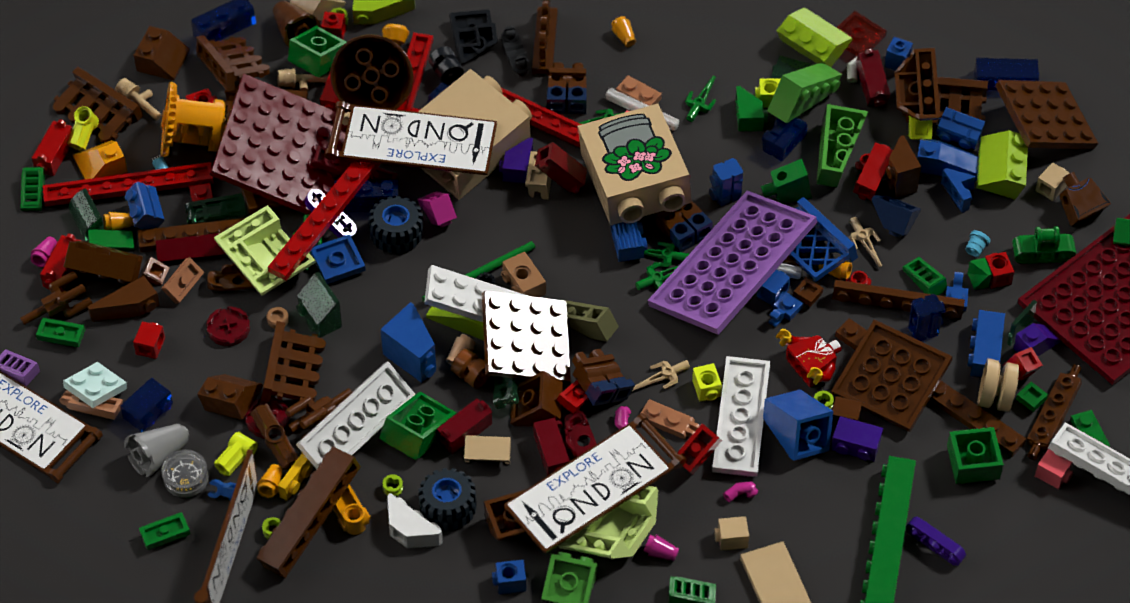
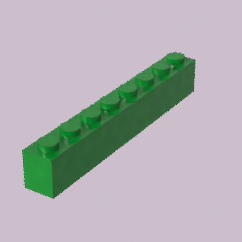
(889, 530)

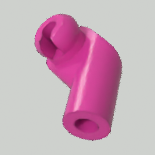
(622, 416)
(739, 488)

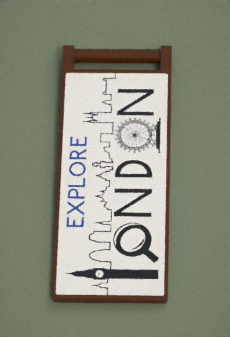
(413, 139)
(40, 430)
(592, 484)
(230, 534)

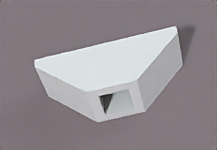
(410, 526)

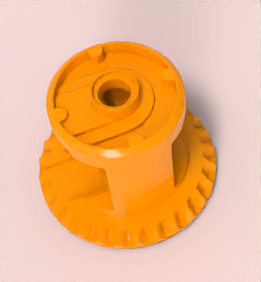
(191, 122)

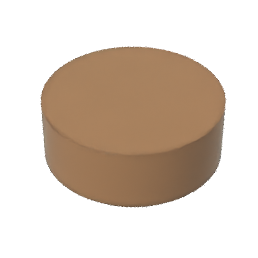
(277, 314)

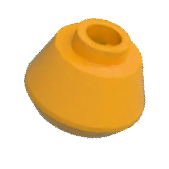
(396, 33)

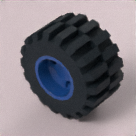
(396, 224)
(447, 498)

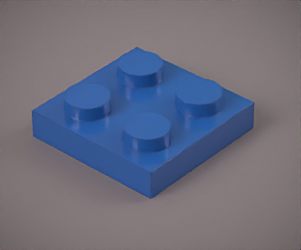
(338, 259)

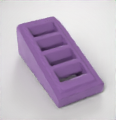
(24, 377)

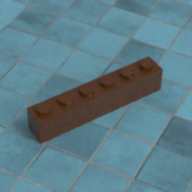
(308, 512)

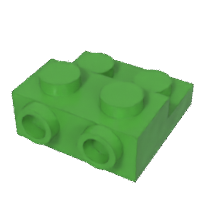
(569, 579)

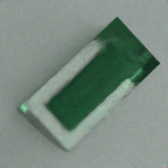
(85, 213)

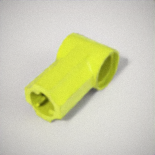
(82, 129)
(235, 453)

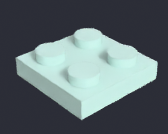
(95, 384)

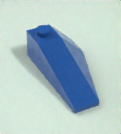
(938, 155)

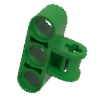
(1044, 247)

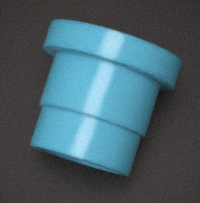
(977, 243)

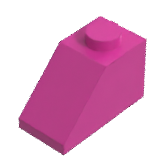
(438, 208)

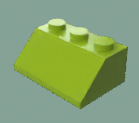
(813, 37)
(1002, 164)

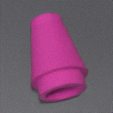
(42, 252)
(660, 548)

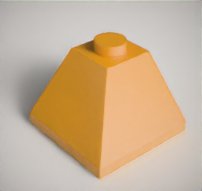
(101, 161)

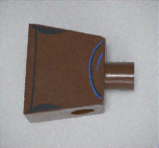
(1082, 199)

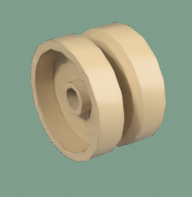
(1002, 385)

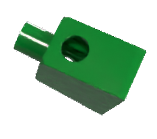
(788, 183)

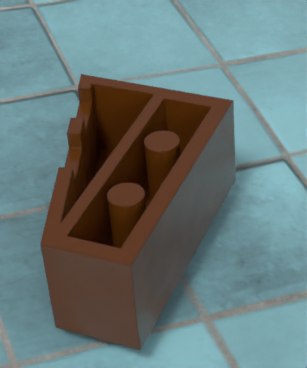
(103, 261)

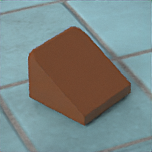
(154, 271)

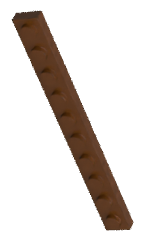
(950, 400)

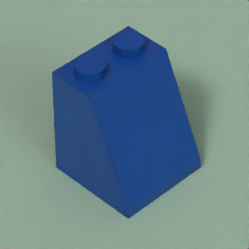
(409, 343)
(799, 423)

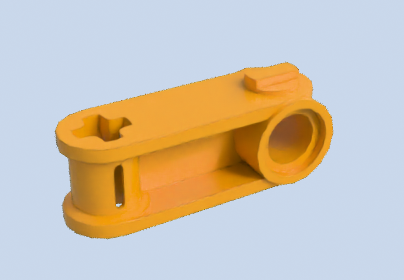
(350, 508)

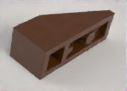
(126, 302)

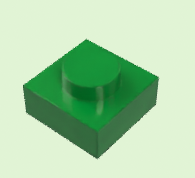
(1031, 396)

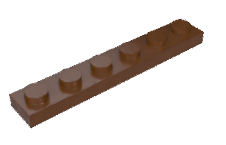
(149, 236)
(890, 297)

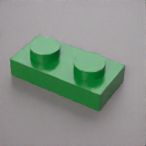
(60, 332)
(1089, 425)
(164, 531)

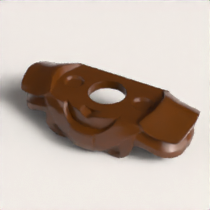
(224, 279)

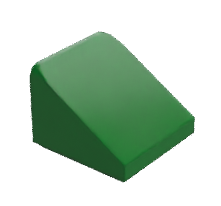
(1122, 232)

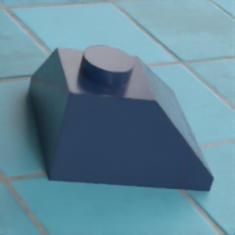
(895, 214)

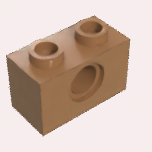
(523, 276)

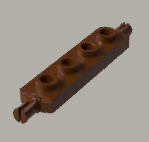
(1054, 411)

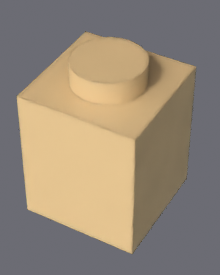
(1051, 181)
(732, 533)

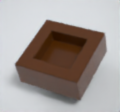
(808, 292)

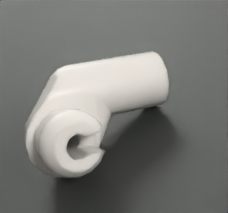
(852, 71)

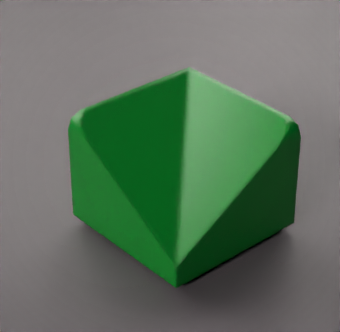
(979, 273)

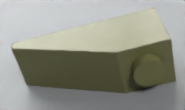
(591, 320)

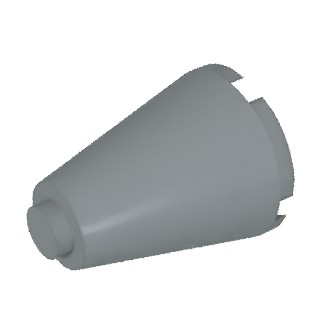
(153, 446)

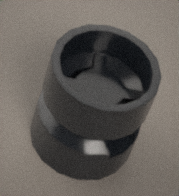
(445, 65)

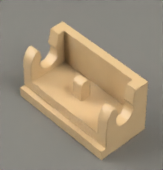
(536, 179)
(487, 448)

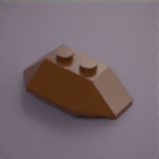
(918, 85)

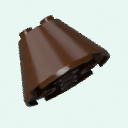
(372, 72)

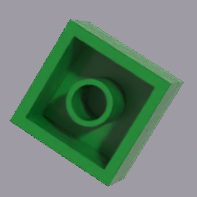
(314, 50)
(975, 455)

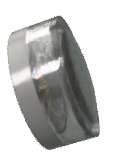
(185, 473)

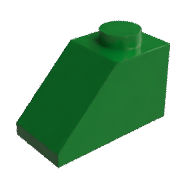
(749, 111)

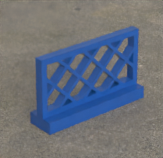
(829, 233)

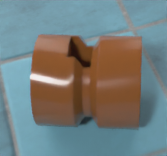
(471, 368)

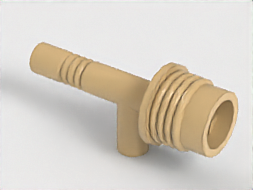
(288, 78)
(131, 91)

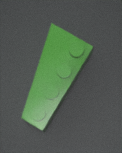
(802, 90)
(838, 137)

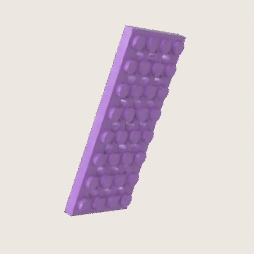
(751, 279)

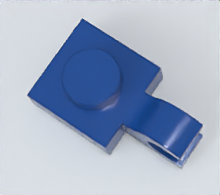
(957, 290)
(785, 307)
(225, 489)

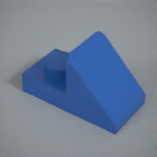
(958, 187)

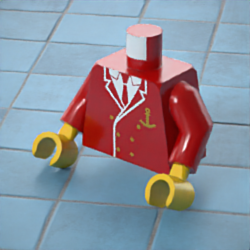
(810, 356)

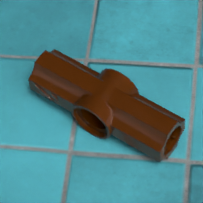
(269, 425)

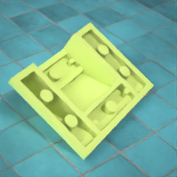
(254, 245)
(620, 530)

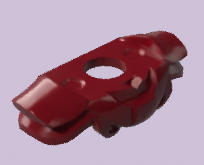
(577, 427)

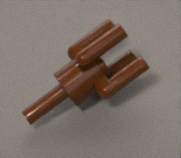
(59, 300)
(315, 411)

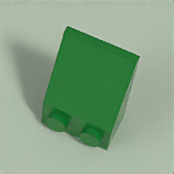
(415, 425)

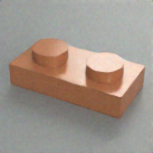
(639, 91)
(182, 280)

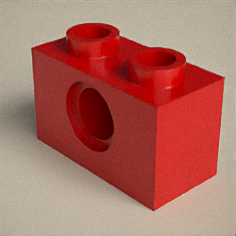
(699, 448)

